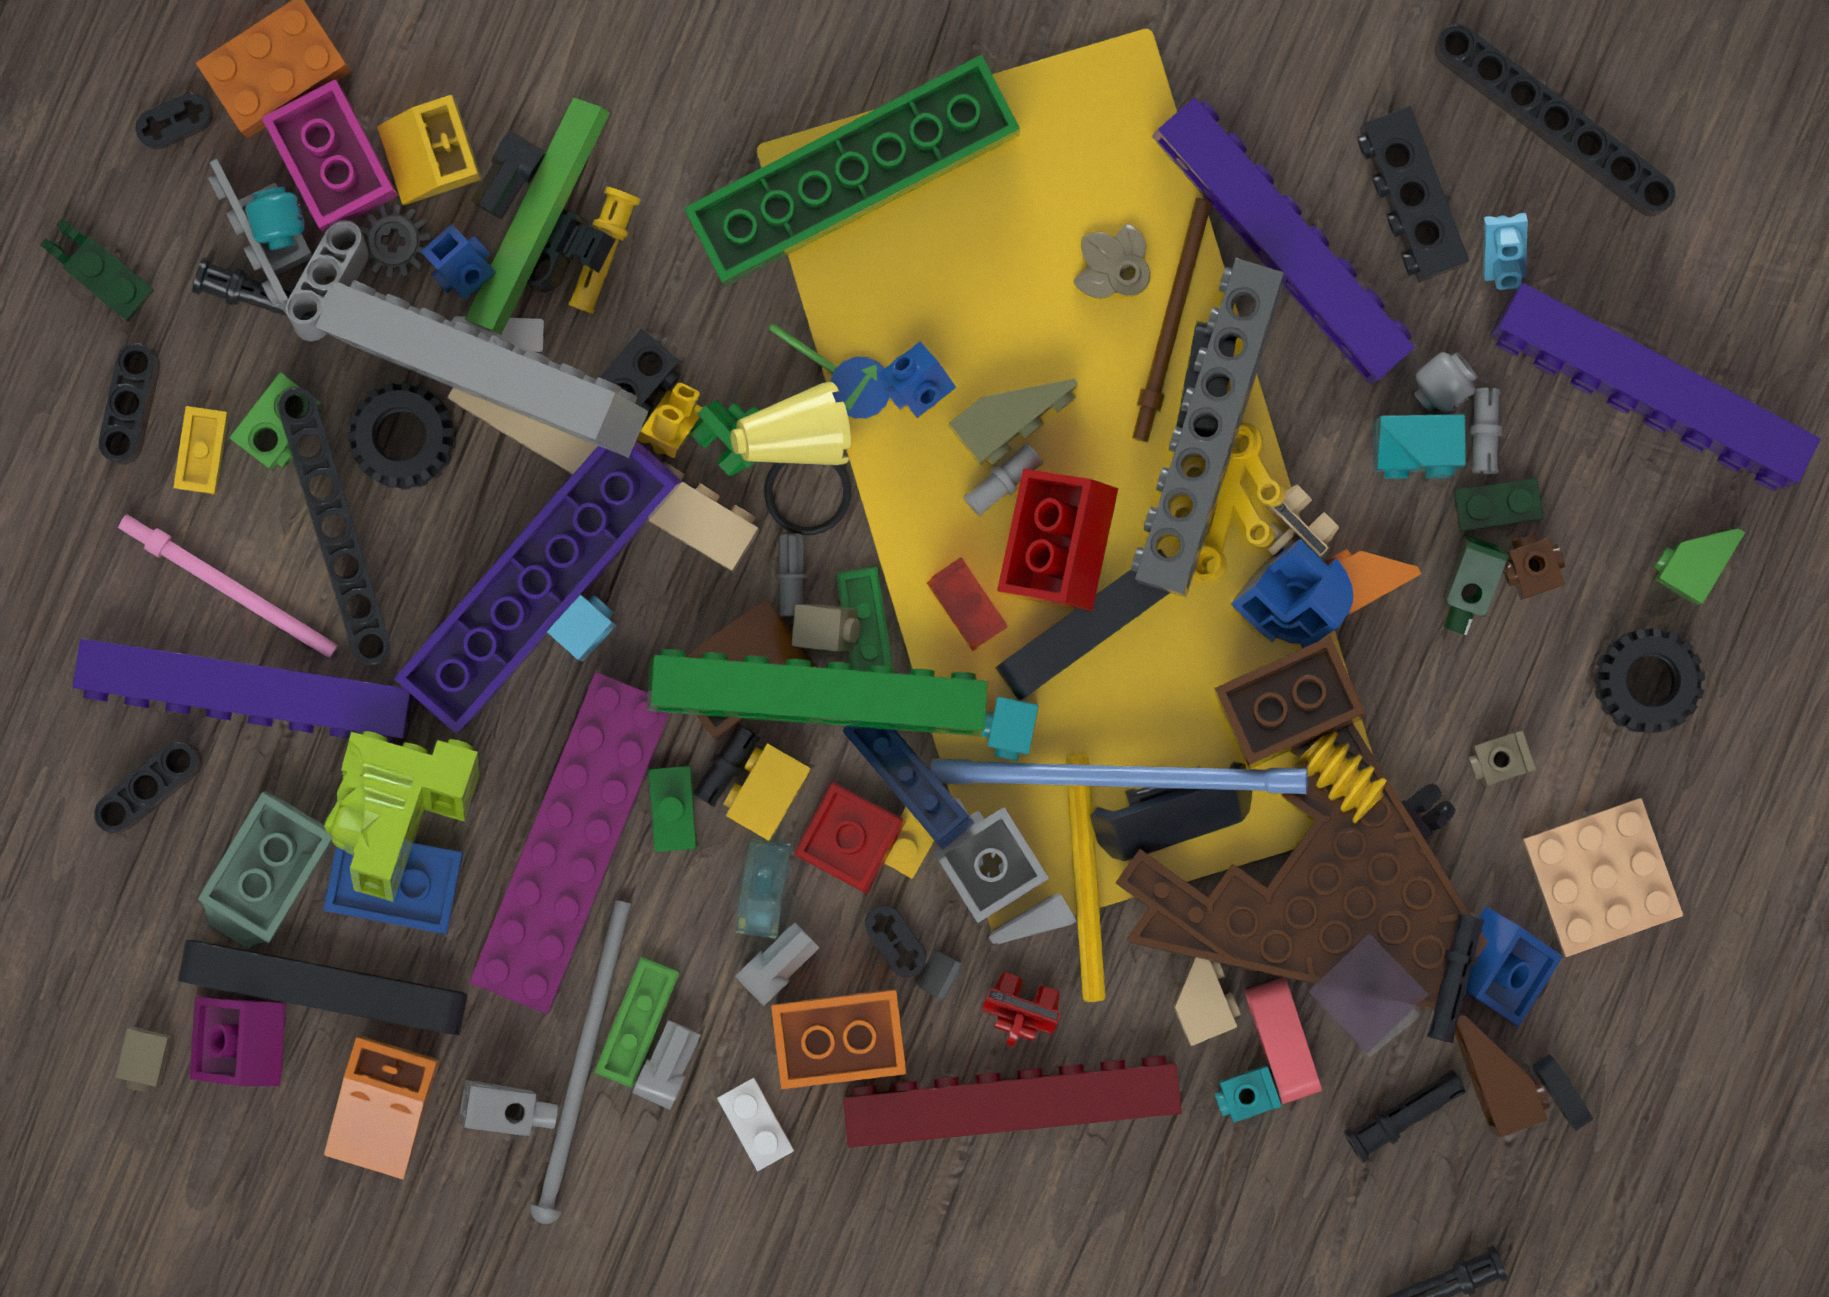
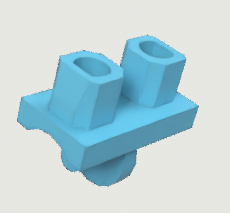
(1505, 250)

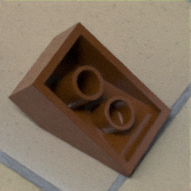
(1503, 1089)

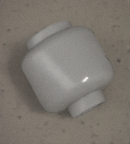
(1445, 382)

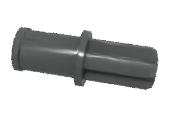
(791, 572)

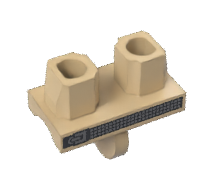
(1314, 536)

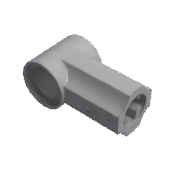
(771, 970)
(664, 1073)

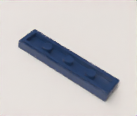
(912, 782)

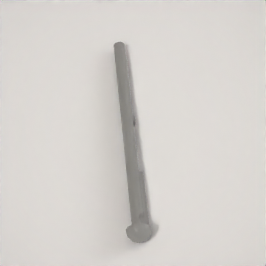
(545, 1211)

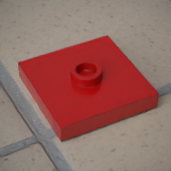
(849, 837)

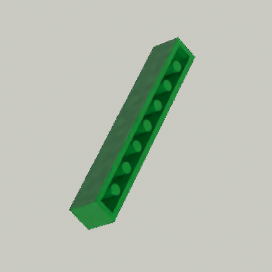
(816, 694)

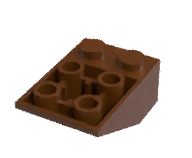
(753, 634)

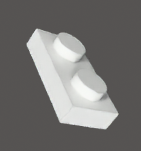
(755, 1124)

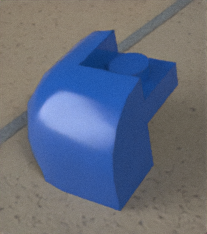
(1296, 596)

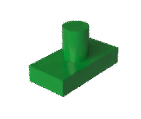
(672, 809)

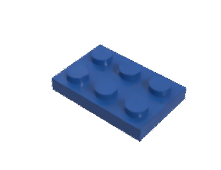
(423, 896)

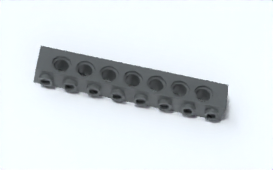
(1241, 281)

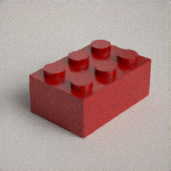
(1057, 539)

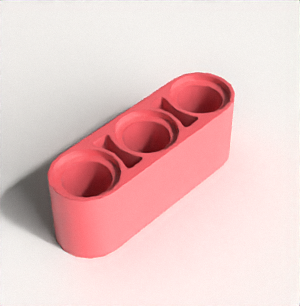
(1283, 1040)

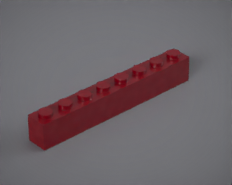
(1011, 1103)

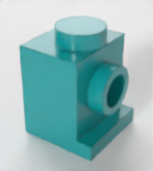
(1264, 1094)

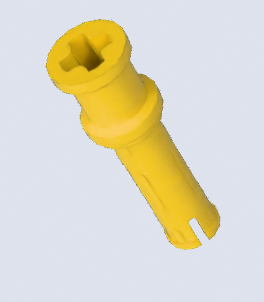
(613, 222)

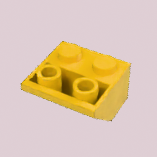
(429, 150)

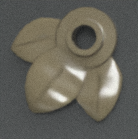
(1109, 259)

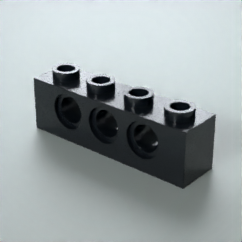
(1402, 131)

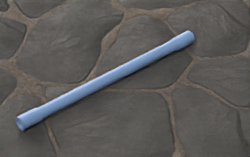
(1270, 780)

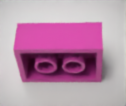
(329, 156)

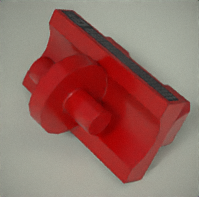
(1019, 1015)

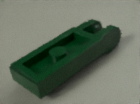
(101, 273)

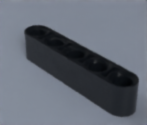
(1078, 634)

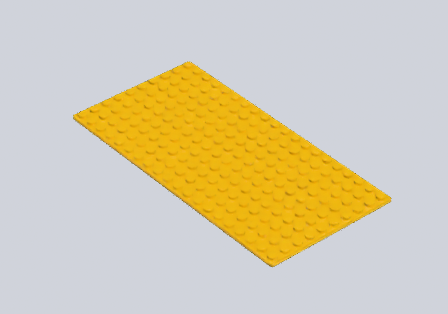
(987, 285)

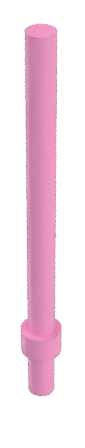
(160, 544)

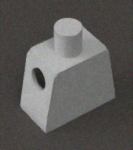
(485, 1106)

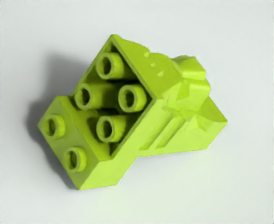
(385, 800)

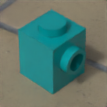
(1010, 728)

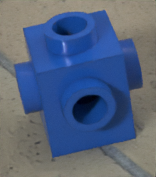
(458, 262)
(917, 380)

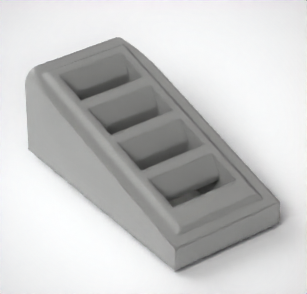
(1042, 917)

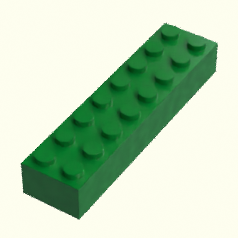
(852, 171)

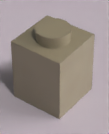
(825, 627)
(144, 1059)

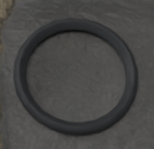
(768, 495)

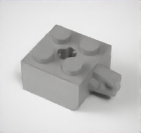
(1018, 871)

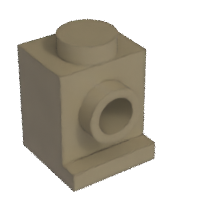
(1518, 755)

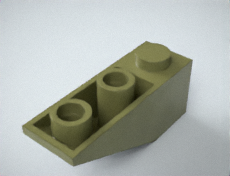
(1000, 417)

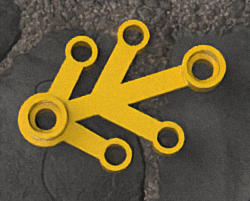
(1234, 496)

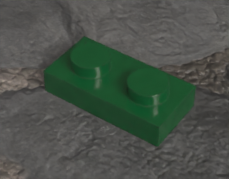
(1498, 504)

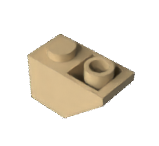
(1202, 1004)

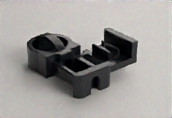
(569, 239)

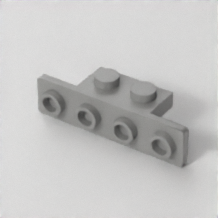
(259, 255)

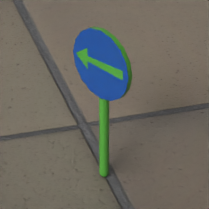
(857, 379)

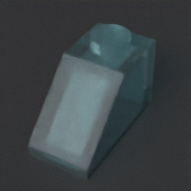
(763, 888)

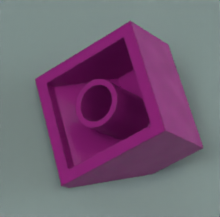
(237, 1041)

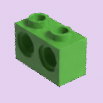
(266, 417)

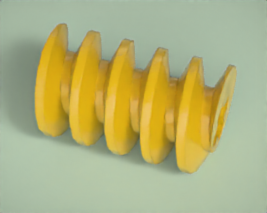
(1343, 775)

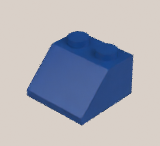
(1510, 968)

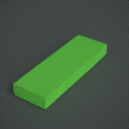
(637, 1022)

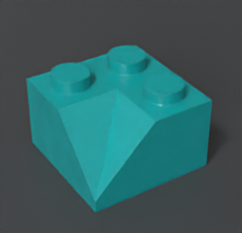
(1419, 445)

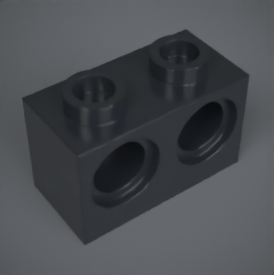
(626, 370)

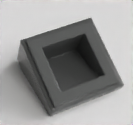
(939, 974)

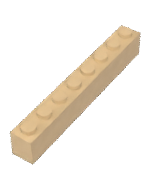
(687, 514)

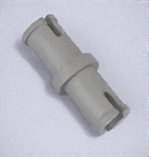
(1486, 431)
(1002, 480)

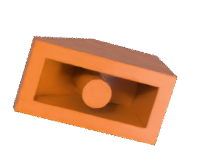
(1373, 575)

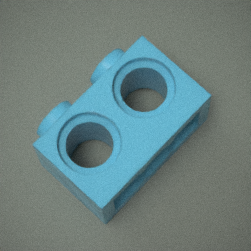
(583, 626)

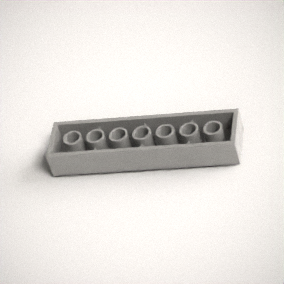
(483, 366)

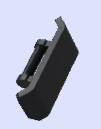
(1167, 817)

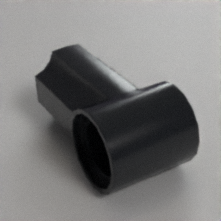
(512, 166)

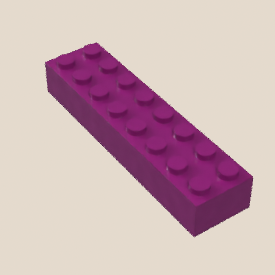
(571, 845)

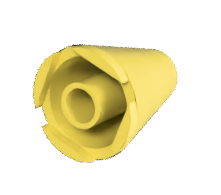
(796, 430)

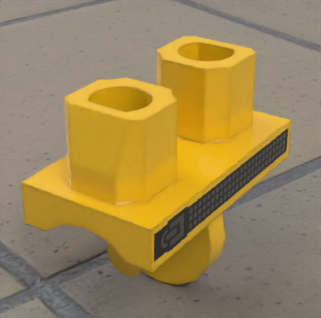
(672, 420)

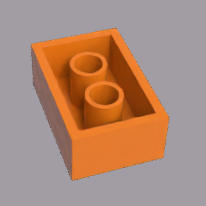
(272, 65)
(838, 1039)

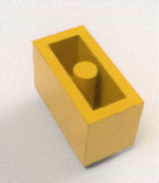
(767, 790)

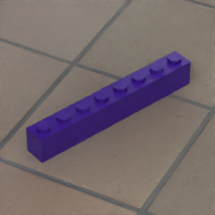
(1283, 240)
(242, 689)

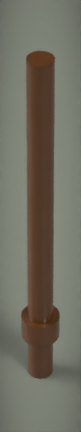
(1151, 398)

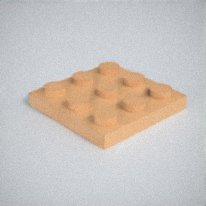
(1602, 877)

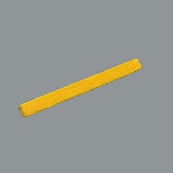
(1086, 887)

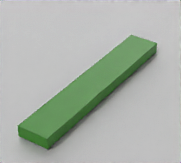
(537, 215)

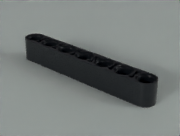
(1575, 125)
(345, 543)
(322, 987)

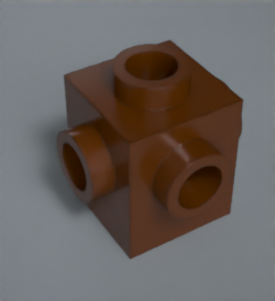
(1549, 564)

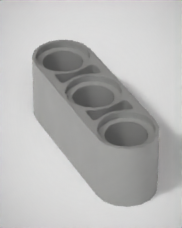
(324, 263)

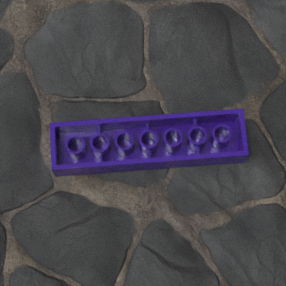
(1655, 388)
(536, 582)

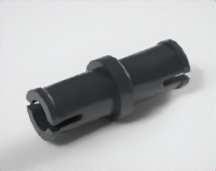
(726, 765)

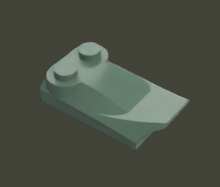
(263, 871)

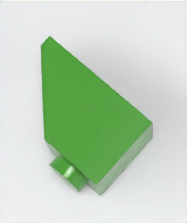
(1696, 564)

